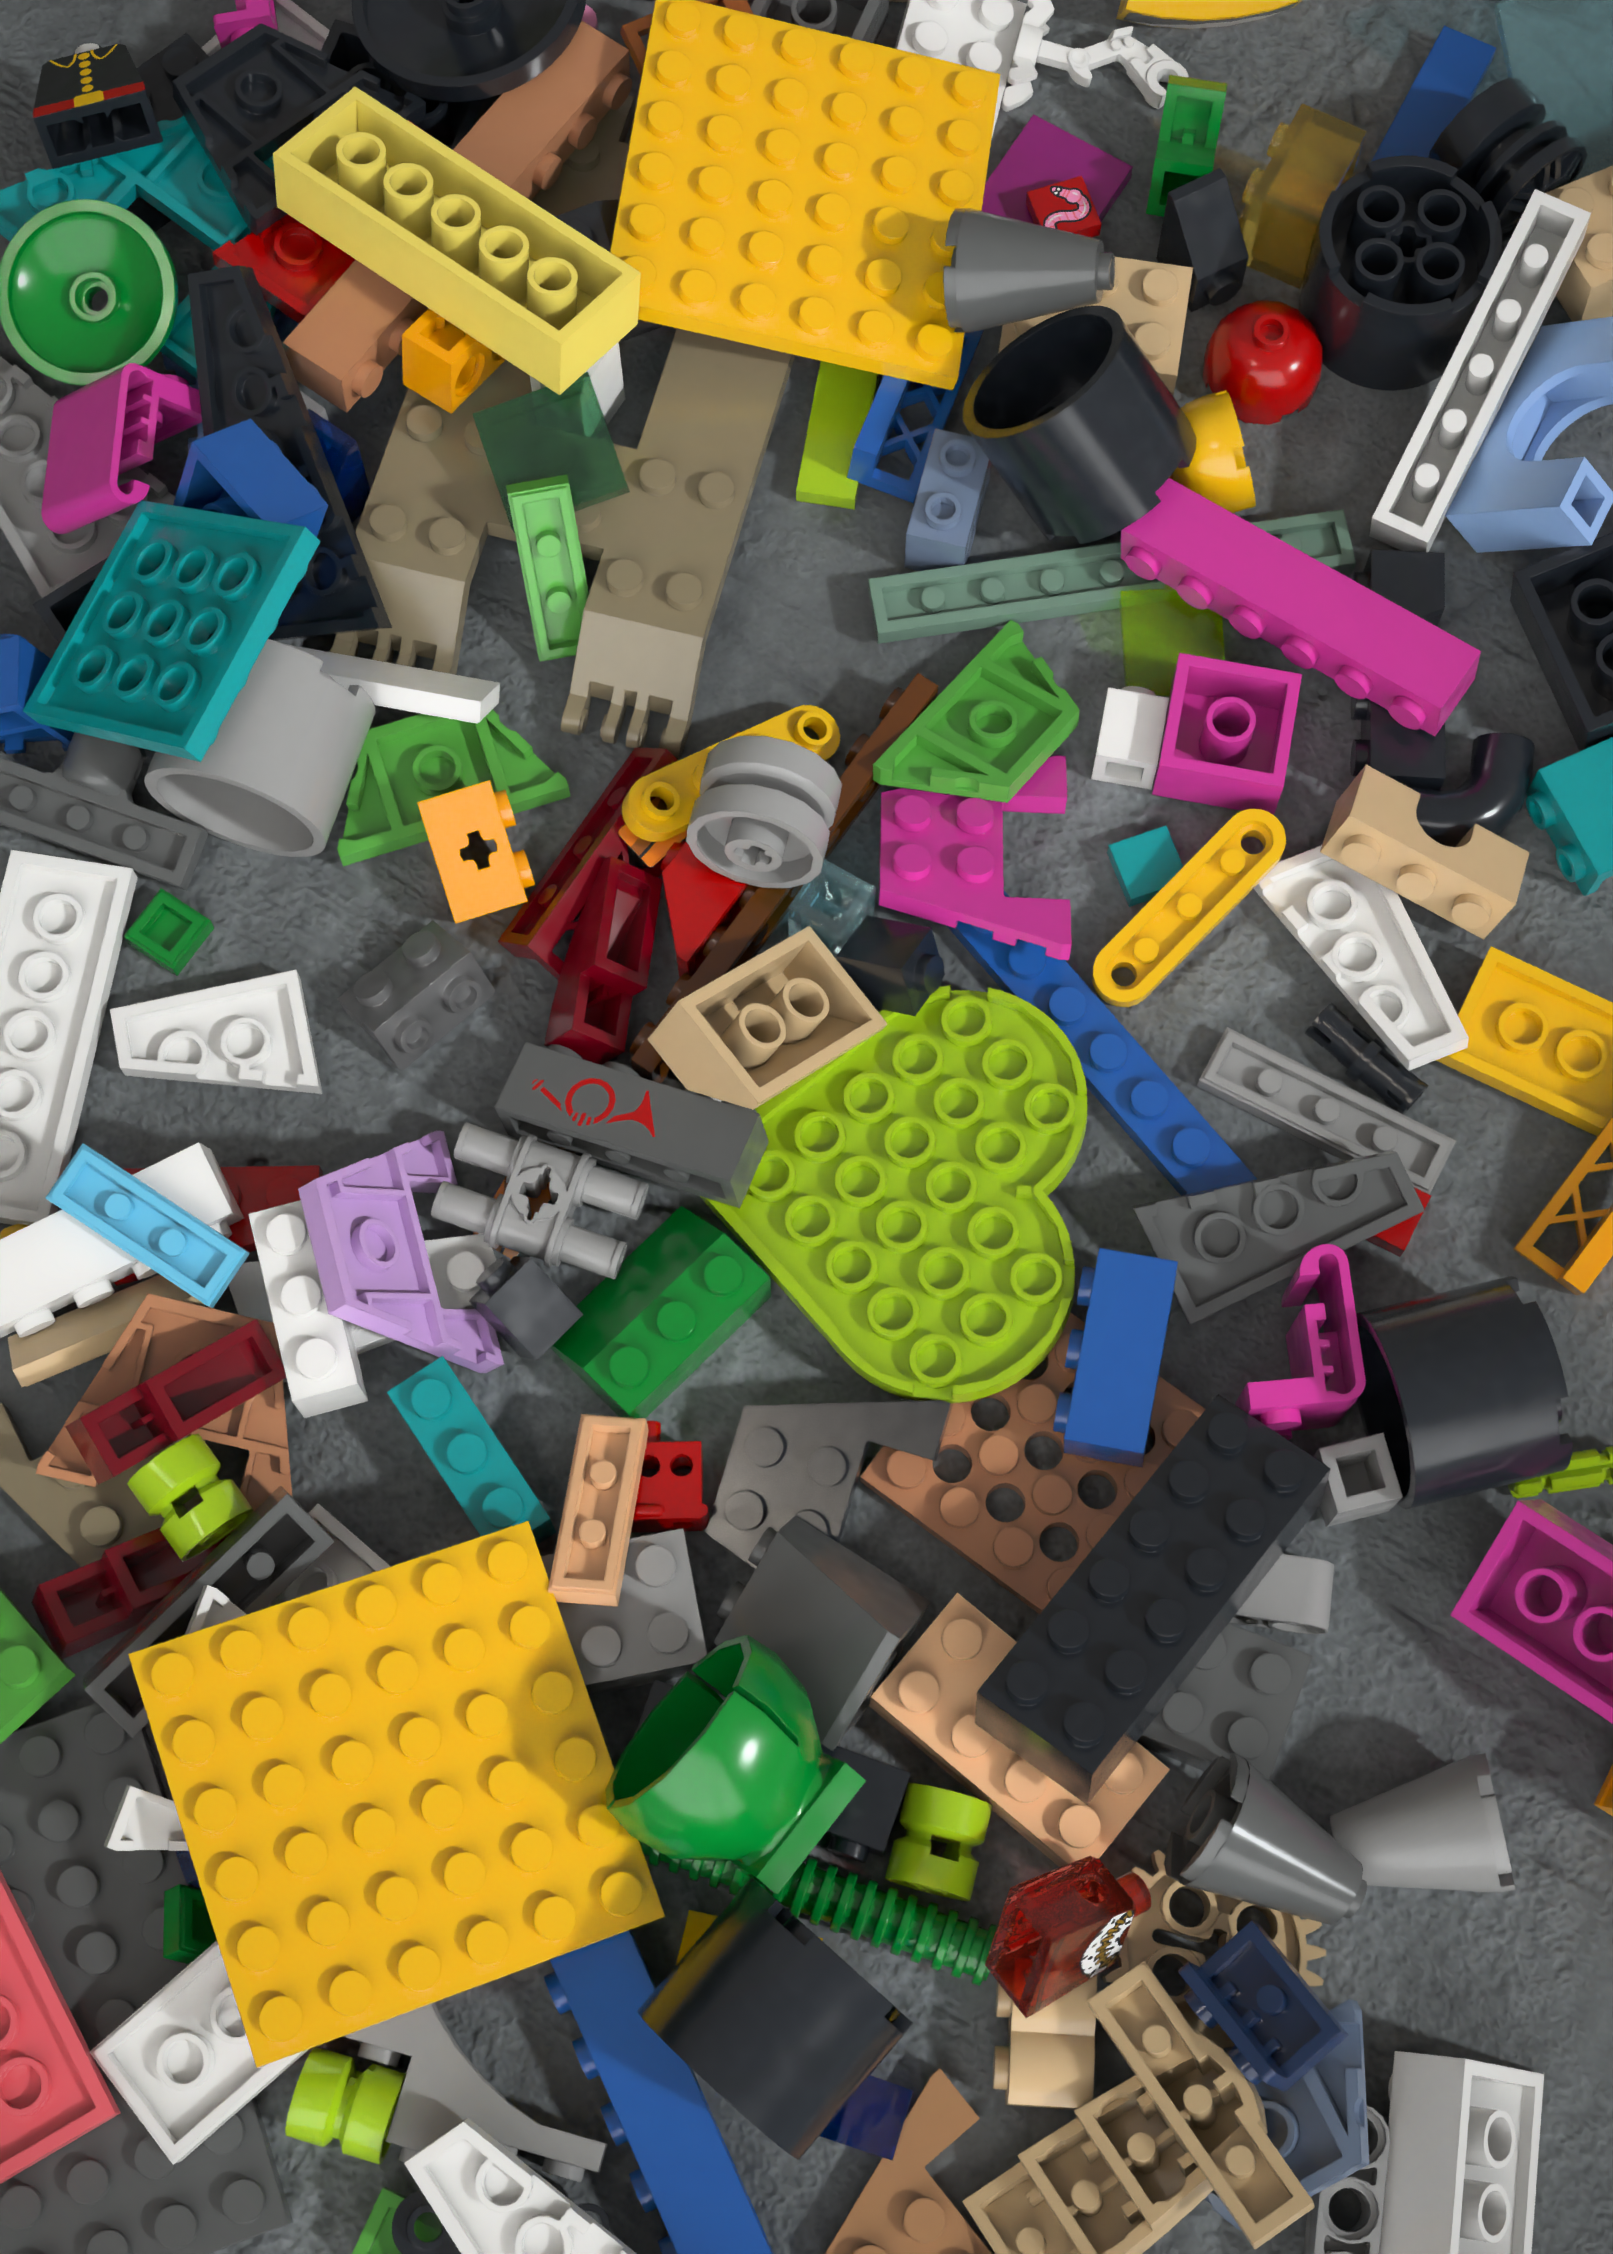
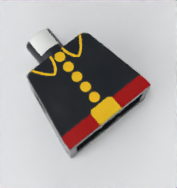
(93, 106)

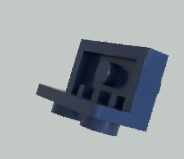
(1262, 2008)

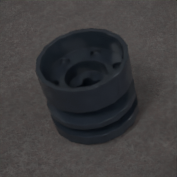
(1508, 149)

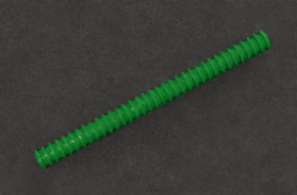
(863, 1912)

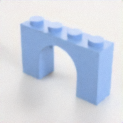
(1509, 492)

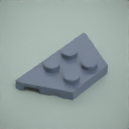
(1323, 2116)

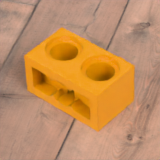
(444, 361)

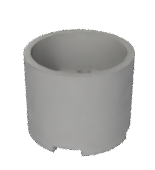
(276, 761)

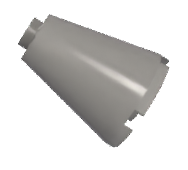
(1431, 1832)

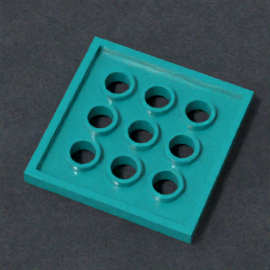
(241, 617)

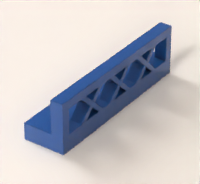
(885, 415)

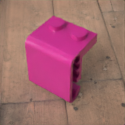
(106, 433)
(1323, 1366)

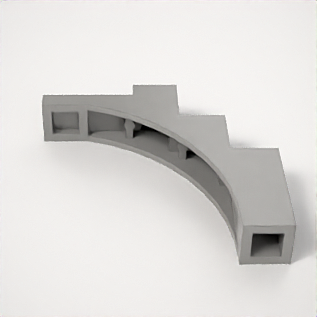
(447, 2089)

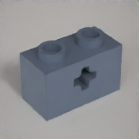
(947, 503)

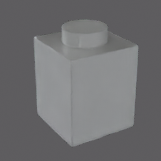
(1359, 1480)

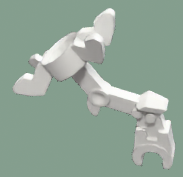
(1143, 64)

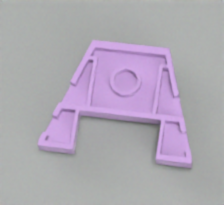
(376, 1255)

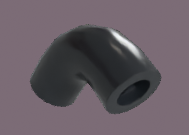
(1489, 796)

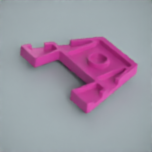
(947, 861)

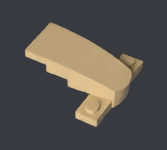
(1146, 2146)

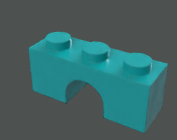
(467, 1452)

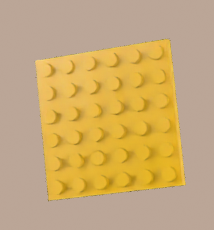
(801, 189)
(392, 1791)

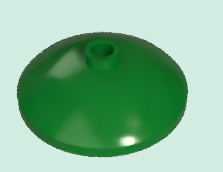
(58, 268)

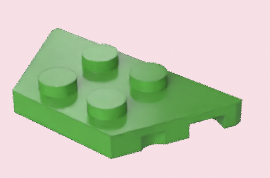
(985, 727)
(431, 758)

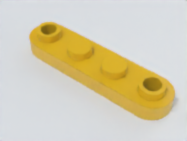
(680, 781)
(1188, 907)

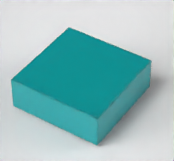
(1144, 864)

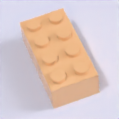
(934, 1706)

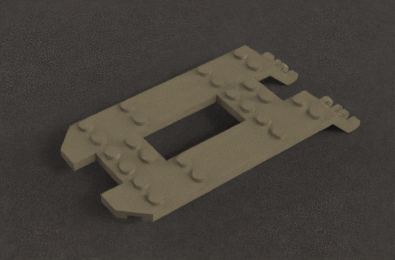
(657, 546)

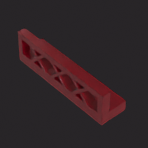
(571, 876)

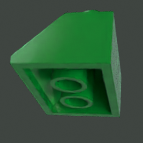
(662, 1314)

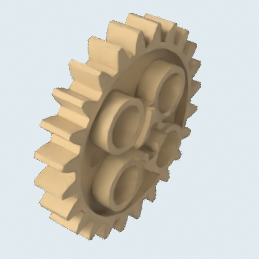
(1219, 1918)

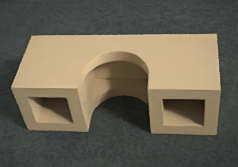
(1380, 837)

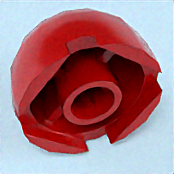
(1264, 360)

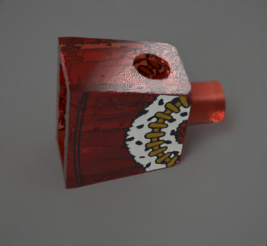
(1063, 1930)

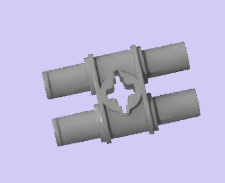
(552, 1230)

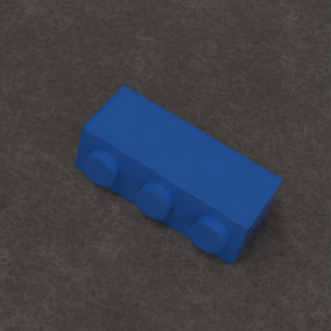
(1116, 1356)

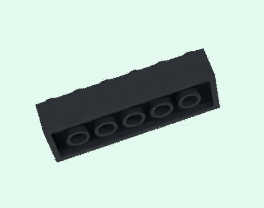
(1150, 1598)

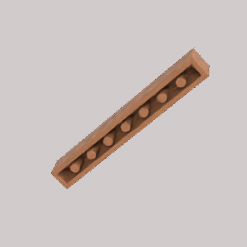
(519, 141)

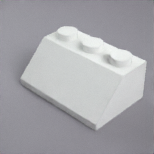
(1460, 2157)

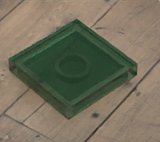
(553, 437)

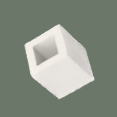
(1130, 737)

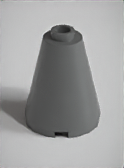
(1018, 270)
(1261, 1848)

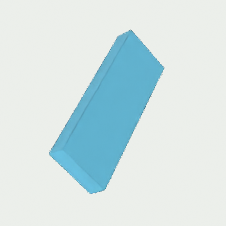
(147, 1225)

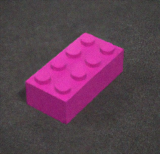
(1548, 1601)

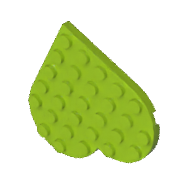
(917, 1200)

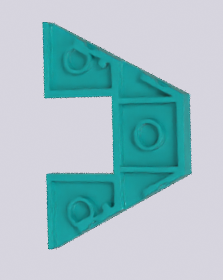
(167, 175)

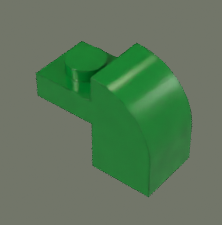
(1186, 136)

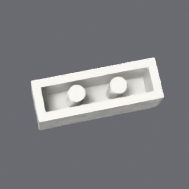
(313, 1345)

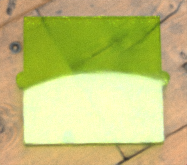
(1158, 628)

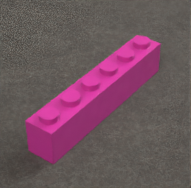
(1301, 607)

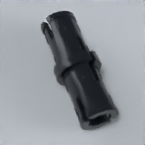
(1366, 1059)

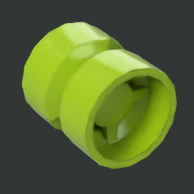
(176, 1478)
(943, 1817)
(344, 2105)

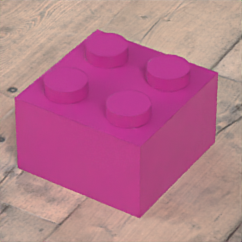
(1227, 734)

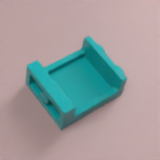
(1576, 810)

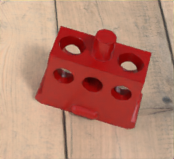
(670, 1500)

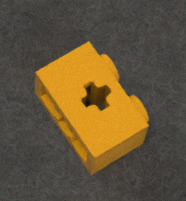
(469, 889)

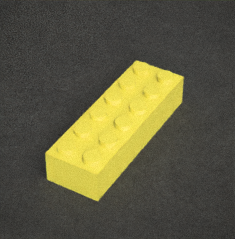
(457, 239)

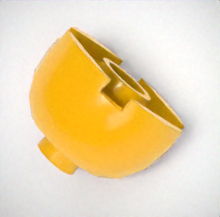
(1218, 461)

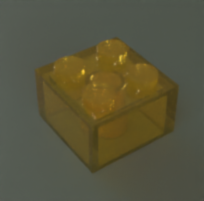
(1289, 196)

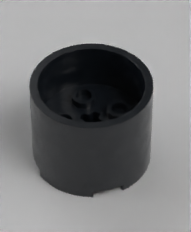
(1398, 271)
(1079, 424)
(1463, 1391)
(774, 2019)

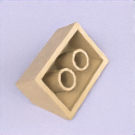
(766, 1023)

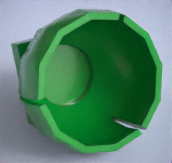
(732, 1773)

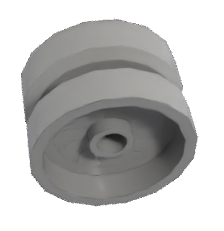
(764, 812)

